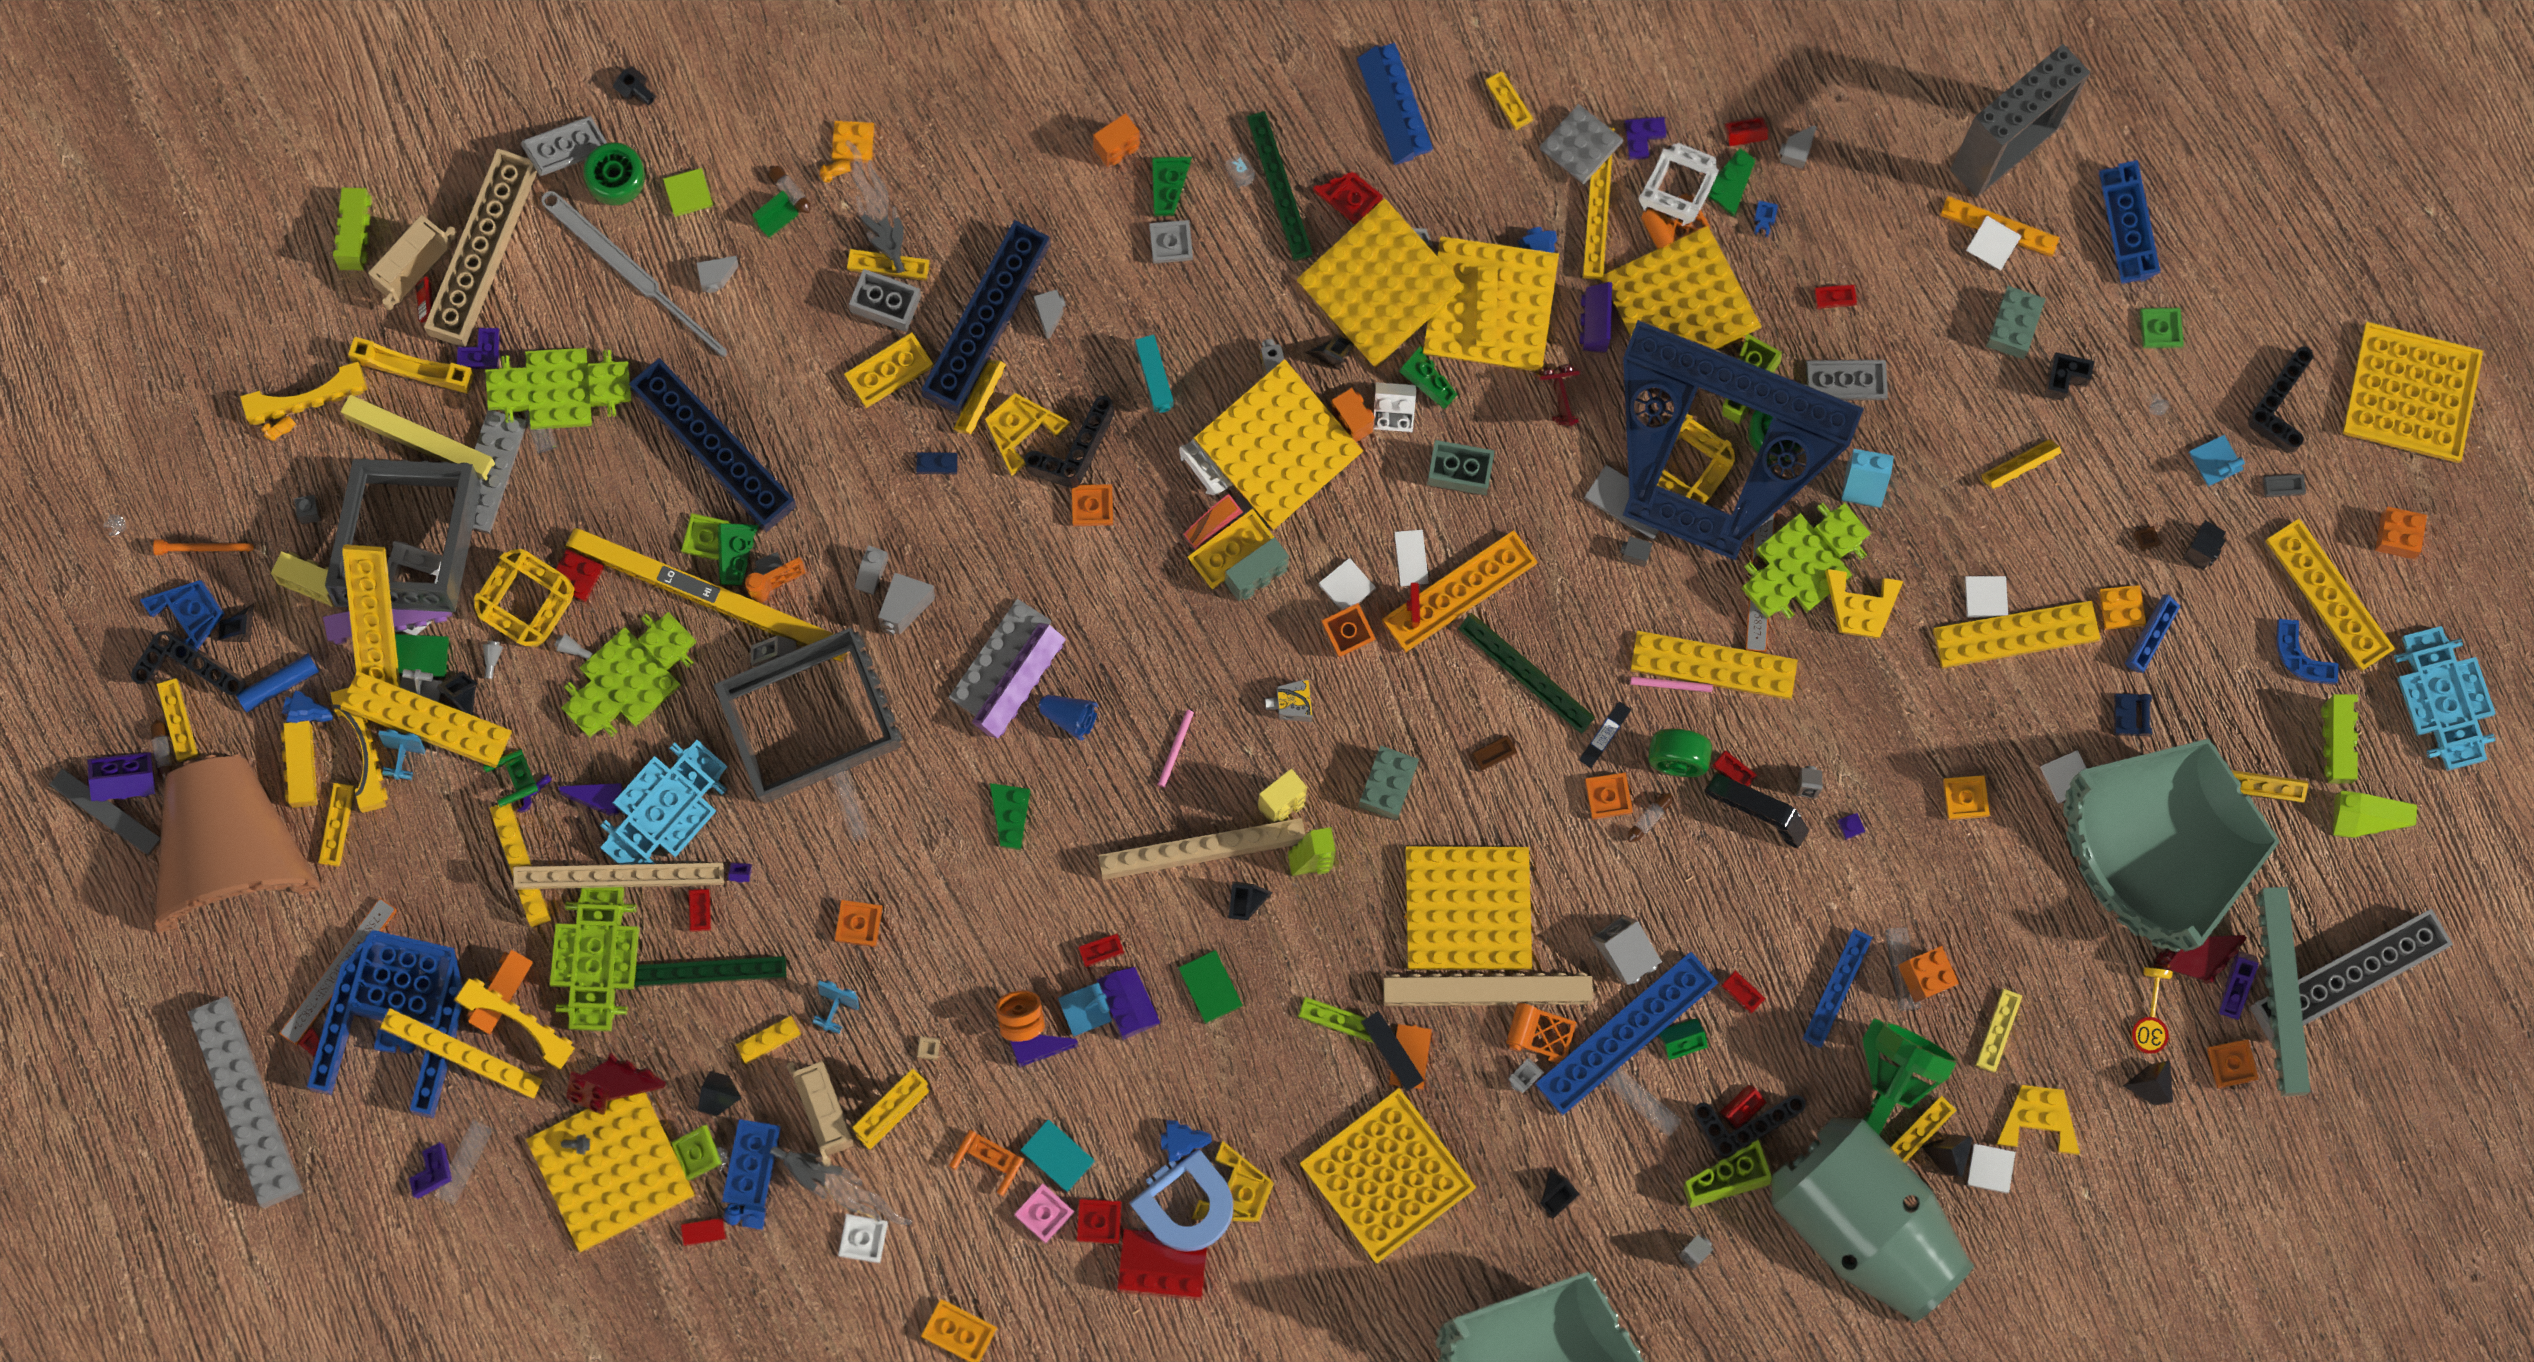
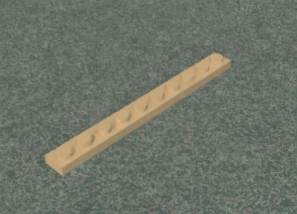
(618, 876)

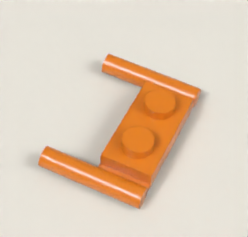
(990, 1154)

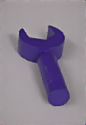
(527, 800)

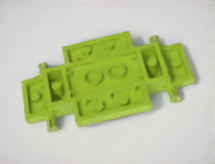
(558, 387)
(1798, 560)
(629, 676)
(595, 958)

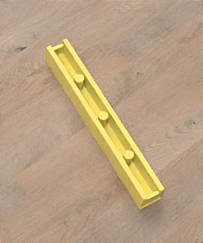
(415, 436)

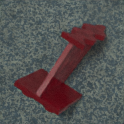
(1556, 374)
(2204, 960)
(609, 1082)

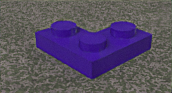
(1640, 131)
(485, 355)
(436, 1172)

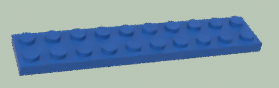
(1626, 1033)

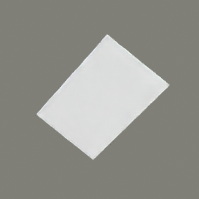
(1411, 557)

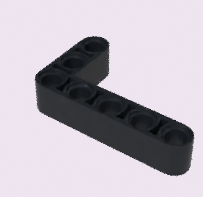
(2276, 397)
(1078, 449)
(188, 661)
(1757, 804)
(1747, 1129)

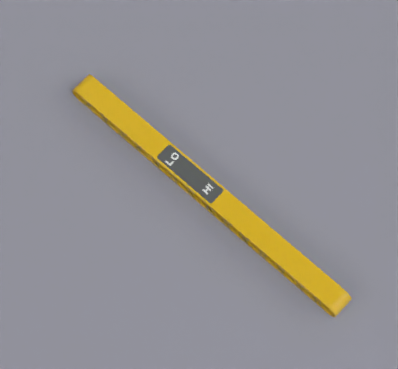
(695, 589)

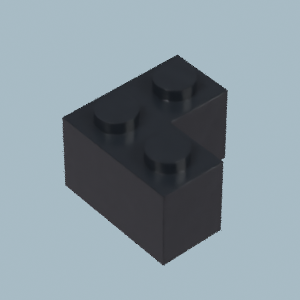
(2065, 371)
(2205, 545)

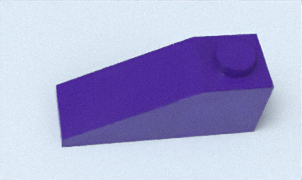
(595, 796)
(2238, 984)
(1040, 1048)

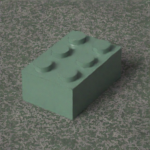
(2015, 322)
(1460, 467)
(1257, 570)
(1388, 783)

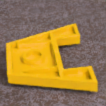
(1017, 420)
(1861, 613)
(2040, 1110)
(1247, 1186)

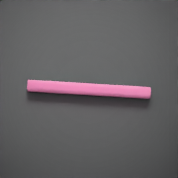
(1671, 684)
(1175, 748)

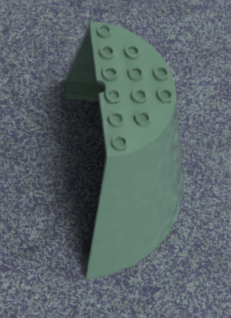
(2167, 841)
(1544, 1325)

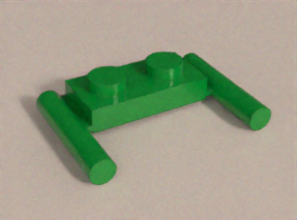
(519, 774)

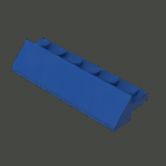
(1394, 103)
(2129, 222)

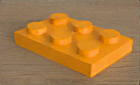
(959, 1332)

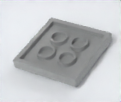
(1581, 144)

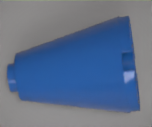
(1070, 714)

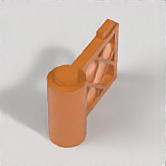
(1660, 226)
(760, 585)
(1524, 1027)

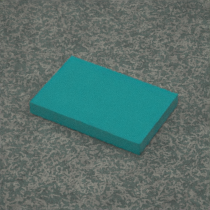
(1057, 1155)

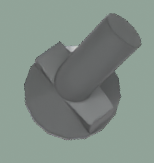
(581, 1144)

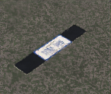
(1605, 734)

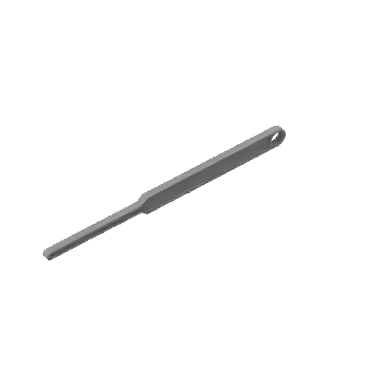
(622, 263)

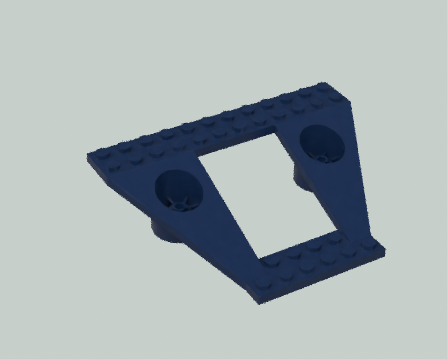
(1680, 367)

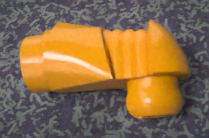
(832, 170)
(282, 427)

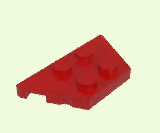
(1350, 196)

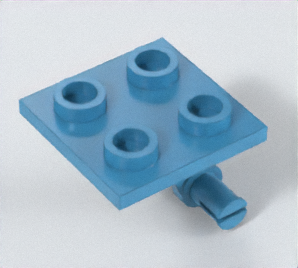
(2216, 460)
(408, 742)
(846, 997)
(1085, 1009)

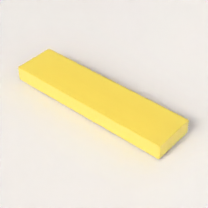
(1998, 1030)

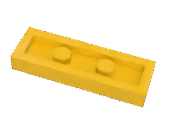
(1508, 100)
(768, 1039)

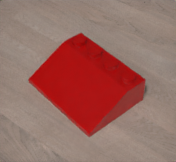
(1158, 1270)

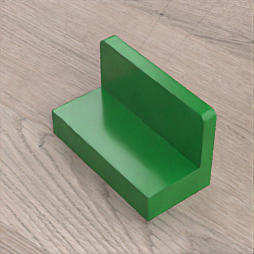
(775, 214)
(1683, 1039)

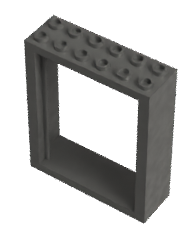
(2019, 120)
(411, 595)
(786, 666)

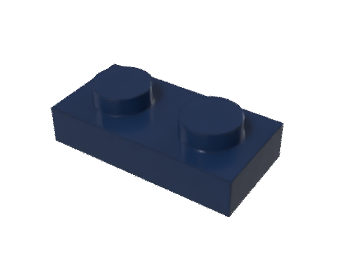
(936, 463)

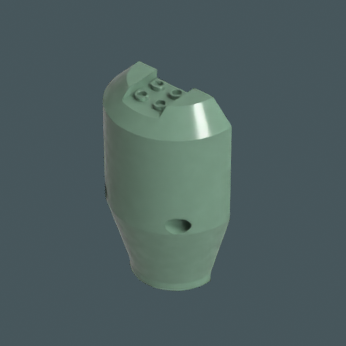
(1852, 1202)

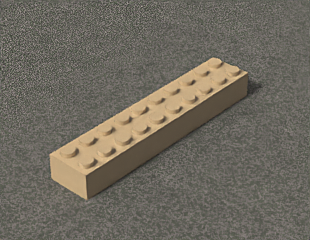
(481, 248)

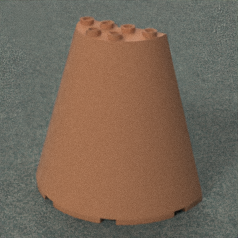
(221, 840)

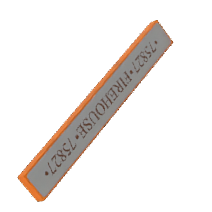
(1756, 622)
(323, 990)

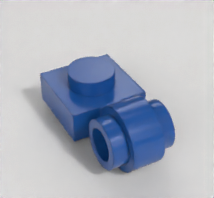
(388, 1043)
(751, 1215)

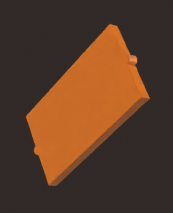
(1416, 1045)

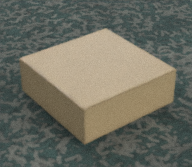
(928, 1048)

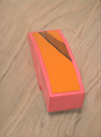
(1213, 522)

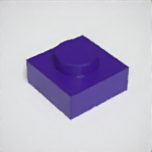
(1851, 826)
(740, 872)

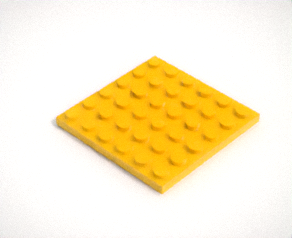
(1380, 283)
(1684, 292)
(1523, 305)
(2412, 392)
(1278, 444)
(1468, 908)
(1387, 1176)
(620, 1179)

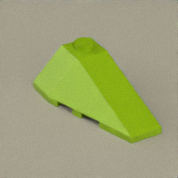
(2368, 814)

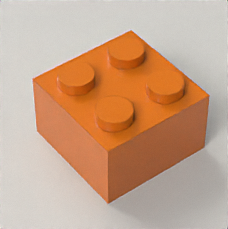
(1116, 140)
(1352, 414)
(2401, 532)
(1348, 630)
(1928, 974)

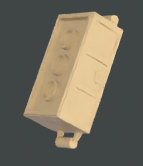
(410, 260)
(822, 1109)

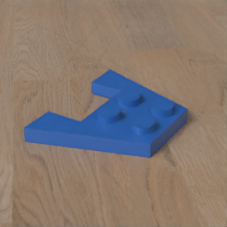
(193, 608)

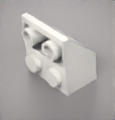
(1394, 407)

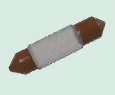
(786, 184)
(161, 749)
(1649, 817)

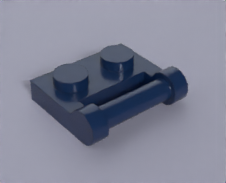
(2126, 714)

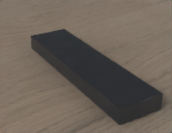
(1392, 1051)

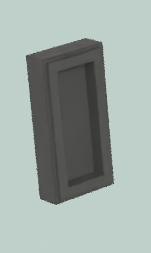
(2284, 485)

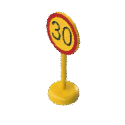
(2150, 1033)

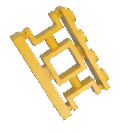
(891, 1109)

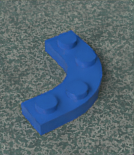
(2296, 661)

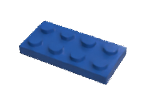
(751, 1163)

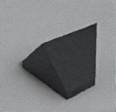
(1333, 352)
(238, 627)
(459, 691)
(1246, 900)
(2153, 1083)
(717, 1094)
(1950, 1153)
(1558, 1193)

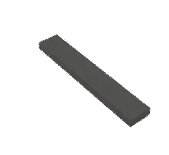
(105, 812)

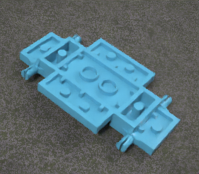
(2446, 697)
(664, 806)

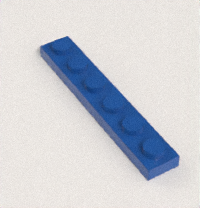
(1837, 988)

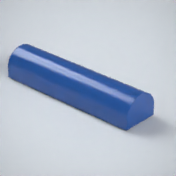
(2152, 634)
(277, 683)

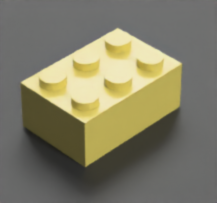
(302, 577)
(1283, 797)

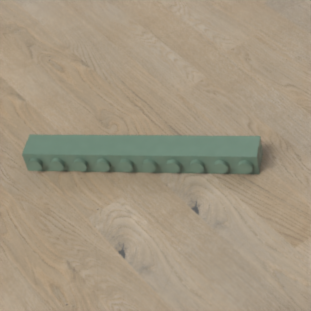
(2283, 991)

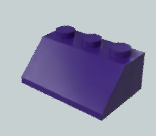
(1596, 317)
(121, 776)
(1128, 1002)

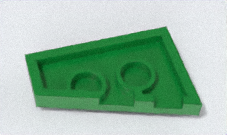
(1731, 181)
(1168, 182)
(1426, 378)
(734, 549)
(1010, 813)

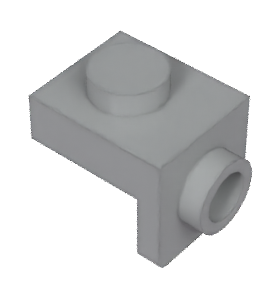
(1525, 1076)

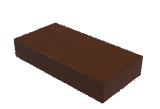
(1494, 753)

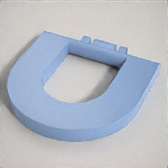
(1195, 1236)

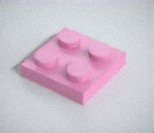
(1044, 1213)

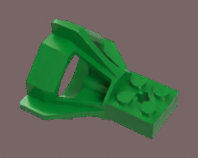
(1895, 1083)

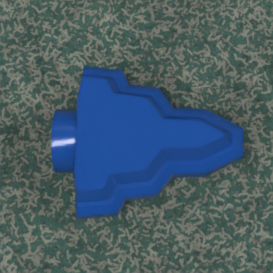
(1538, 240)
(303, 708)
(1181, 1140)

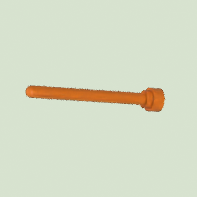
(161, 547)

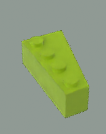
(352, 229)
(1758, 354)
(2340, 738)
(1314, 853)
(1730, 1177)

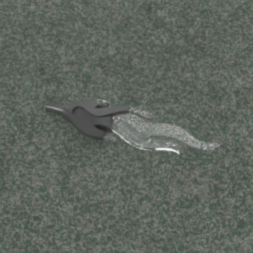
(876, 218)
(809, 1168)

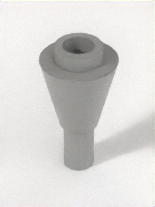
(568, 645)
(491, 655)

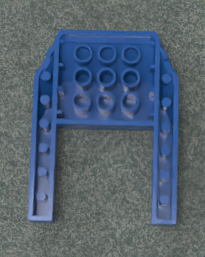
(398, 975)

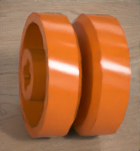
(1020, 1015)

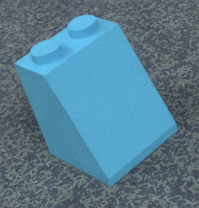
(1867, 478)

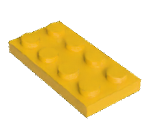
(888, 370)
(1229, 548)

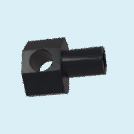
(636, 88)

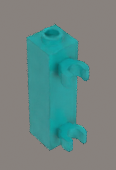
(1154, 374)

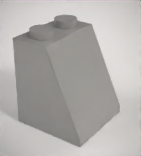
(904, 603)
(1627, 949)

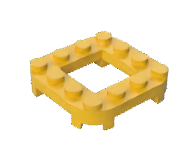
(1717, 470)
(500, 580)

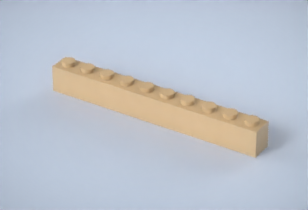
(1201, 849)
(1487, 990)

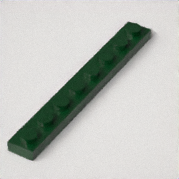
(1279, 186)
(1526, 673)
(710, 971)

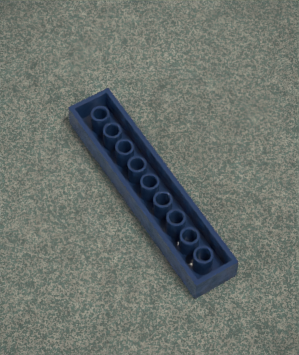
(986, 317)
(712, 445)

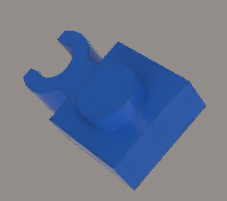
(1765, 216)

